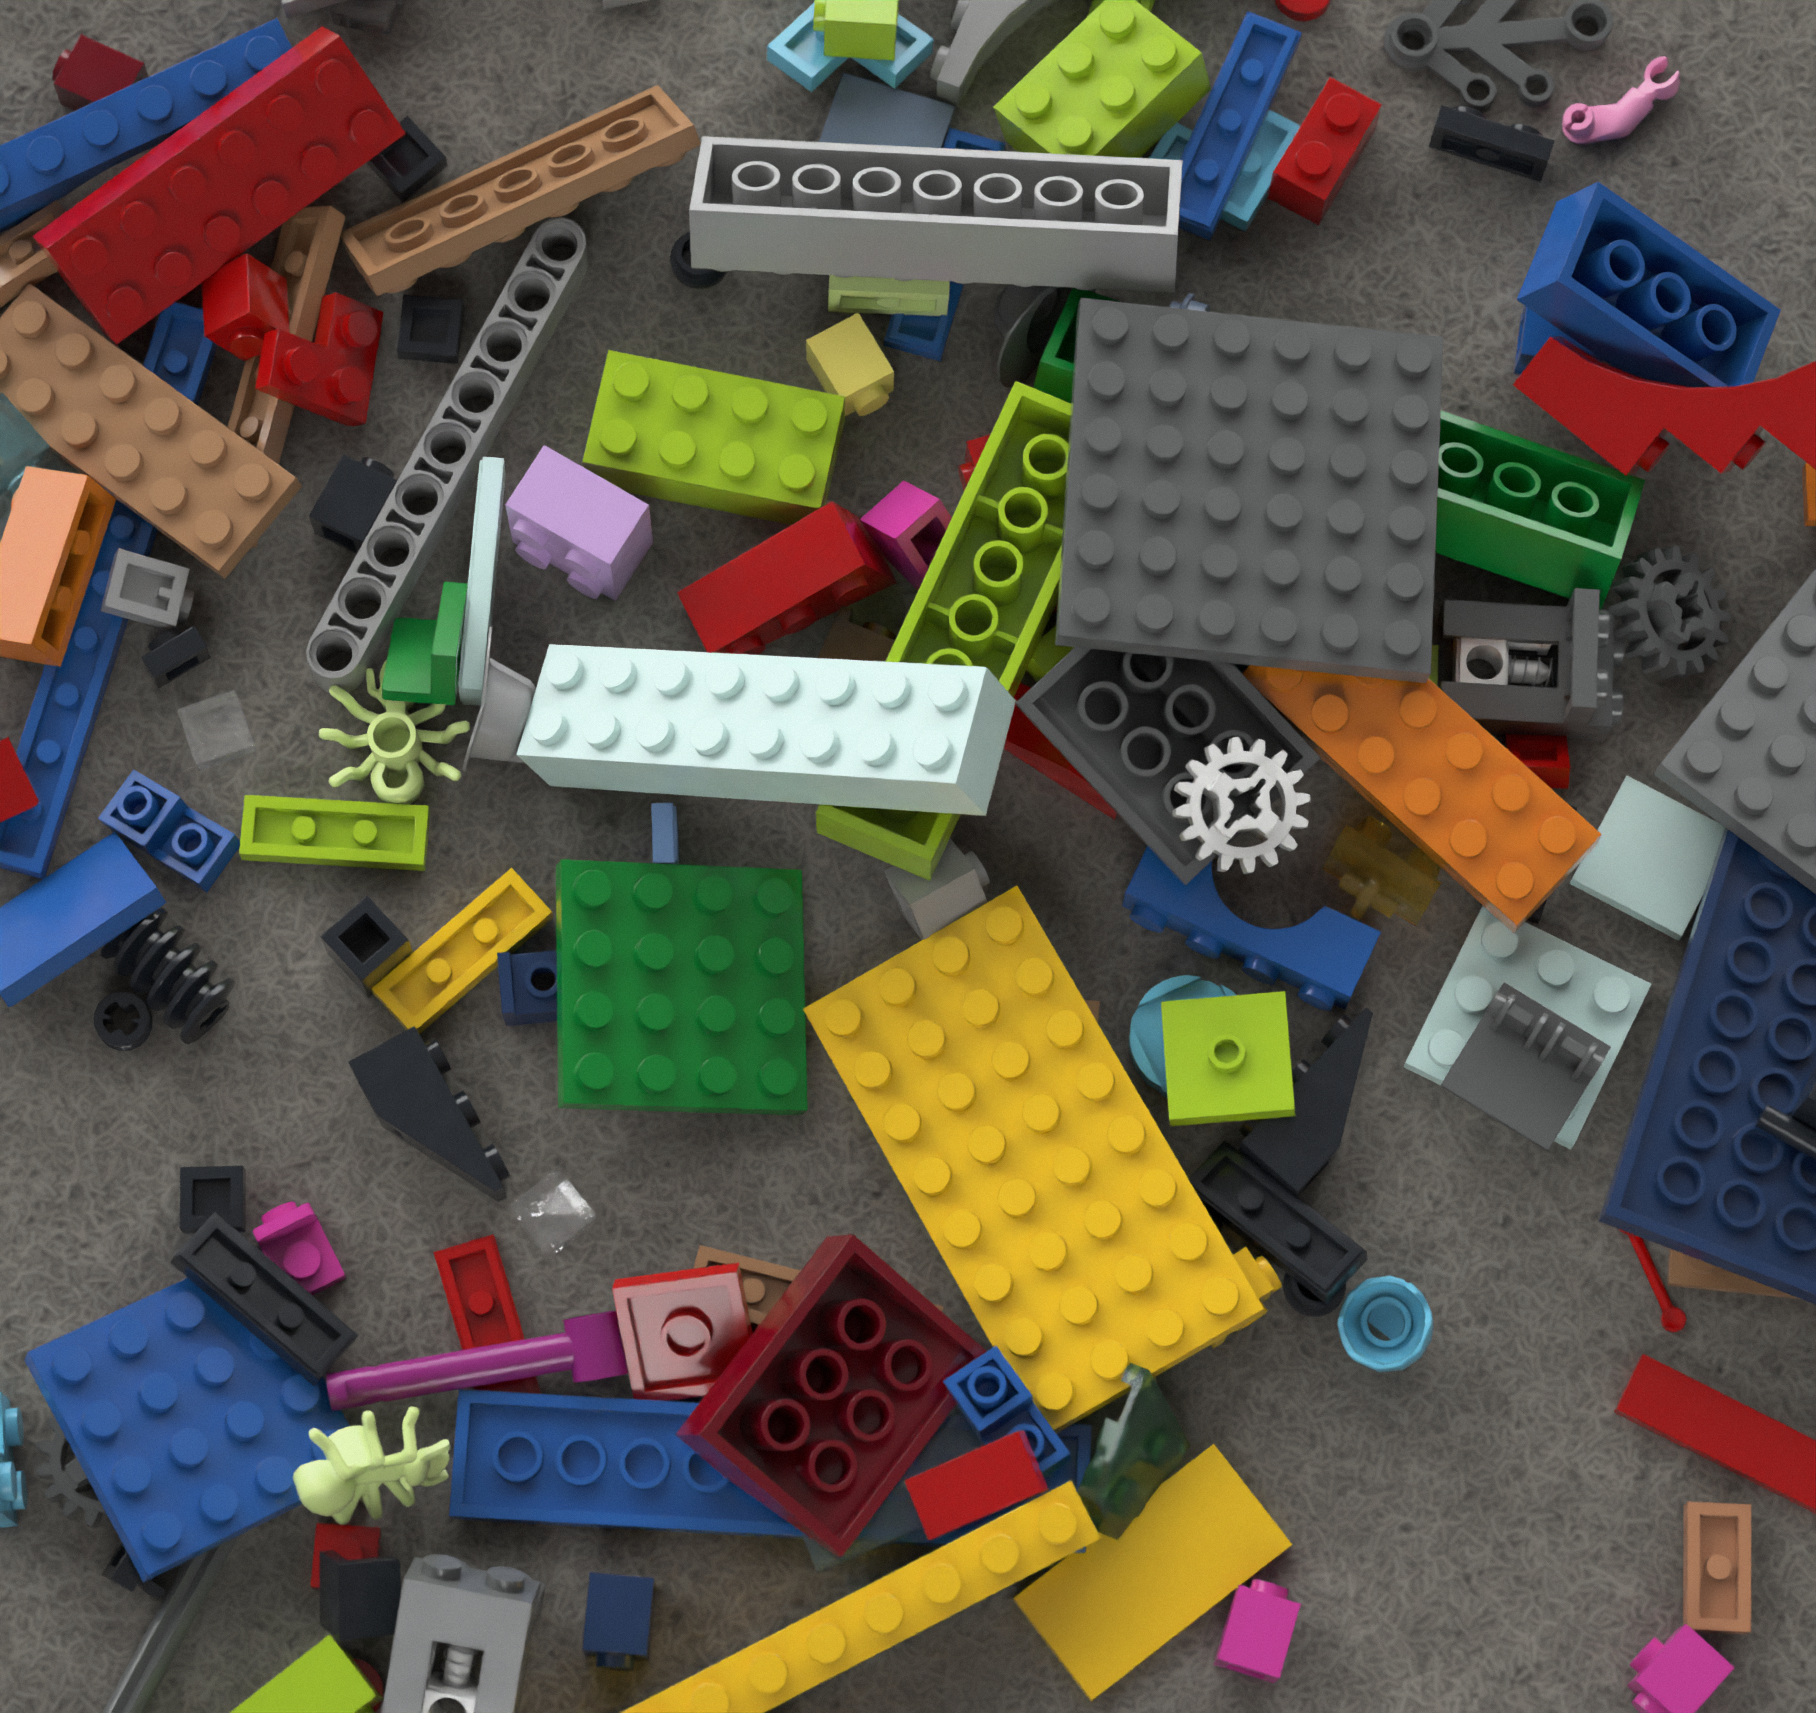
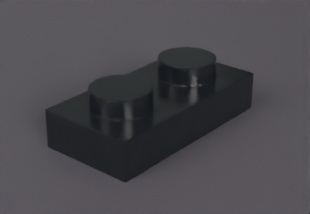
(1508, 148)

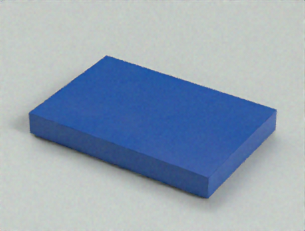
(71, 916)

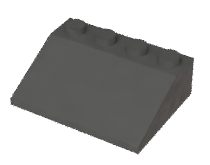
(1138, 723)

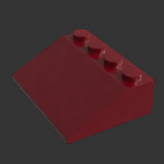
(832, 1393)

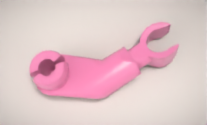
(1618, 120)

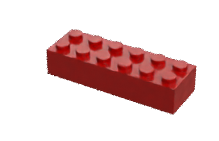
(219, 184)

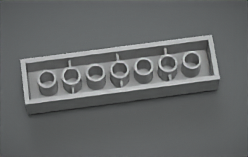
(936, 214)

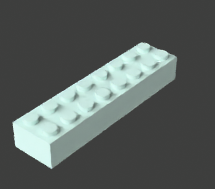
(768, 728)

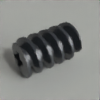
(170, 975)

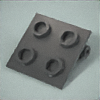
(1525, 1066)

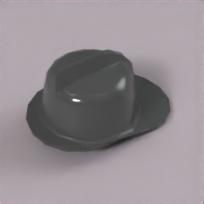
(1026, 323)

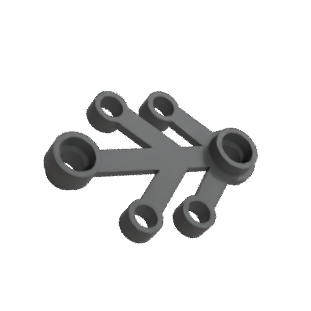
(1486, 40)

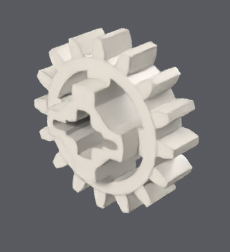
(1264, 823)

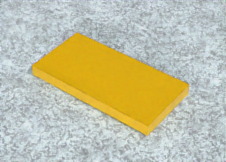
(1167, 1569)

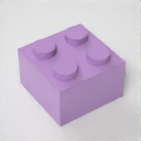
(578, 525)

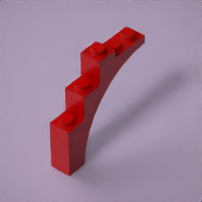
(1631, 415)

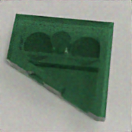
(1132, 1456)

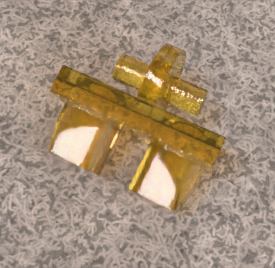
(1381, 876)

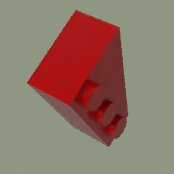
(787, 583)

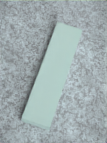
(481, 578)

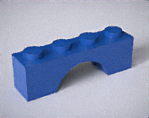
(1316, 956)

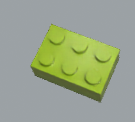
(1106, 87)

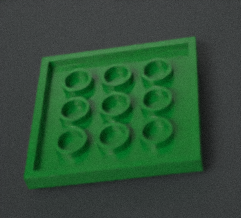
(680, 988)

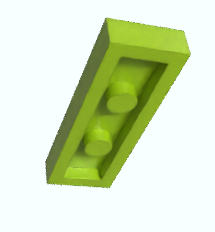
(334, 832)

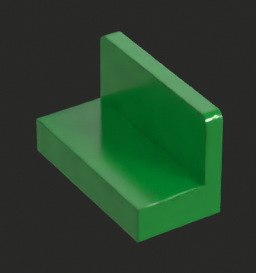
(427, 653)

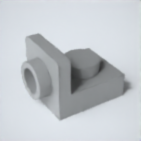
(147, 591)

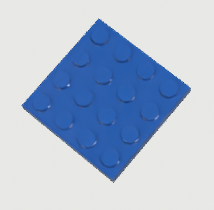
(182, 1422)

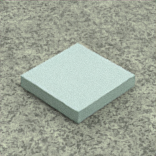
(1651, 858)

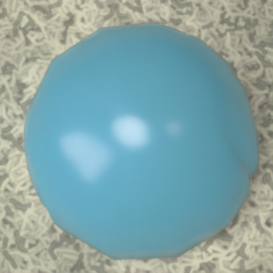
(1396, 1311)

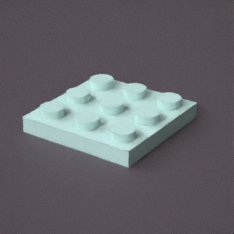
(1547, 970)

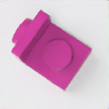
(299, 1246)

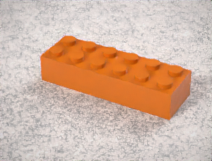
(1438, 782)

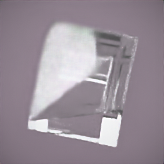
(552, 1213)

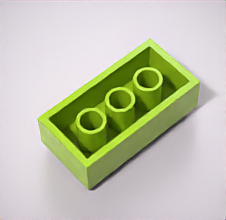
(714, 438)

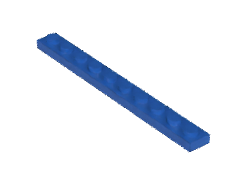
(72, 694)

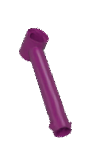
(587, 1347)

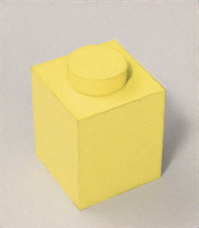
(851, 365)

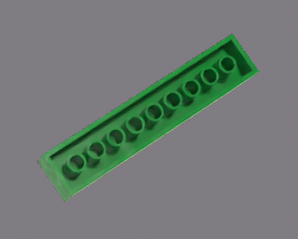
(1498, 495)

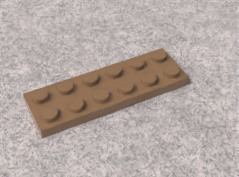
(519, 190)
(138, 434)

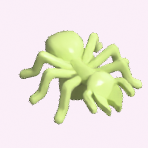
(394, 744)
(358, 1467)

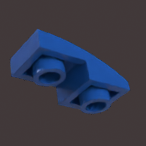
(170, 830)
(1001, 1404)

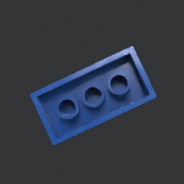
(1644, 296)

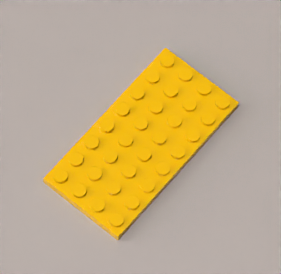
(1033, 1160)

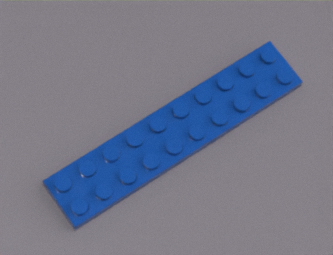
(626, 1469)

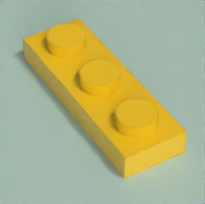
(462, 952)

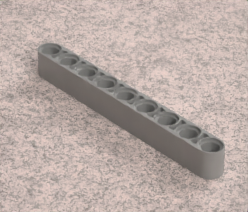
(449, 427)

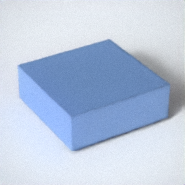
(665, 833)

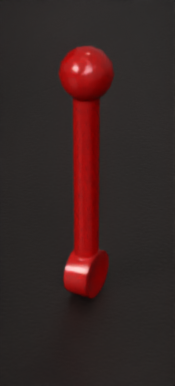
(1672, 1318)

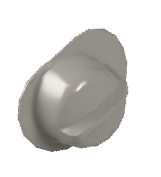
(502, 713)

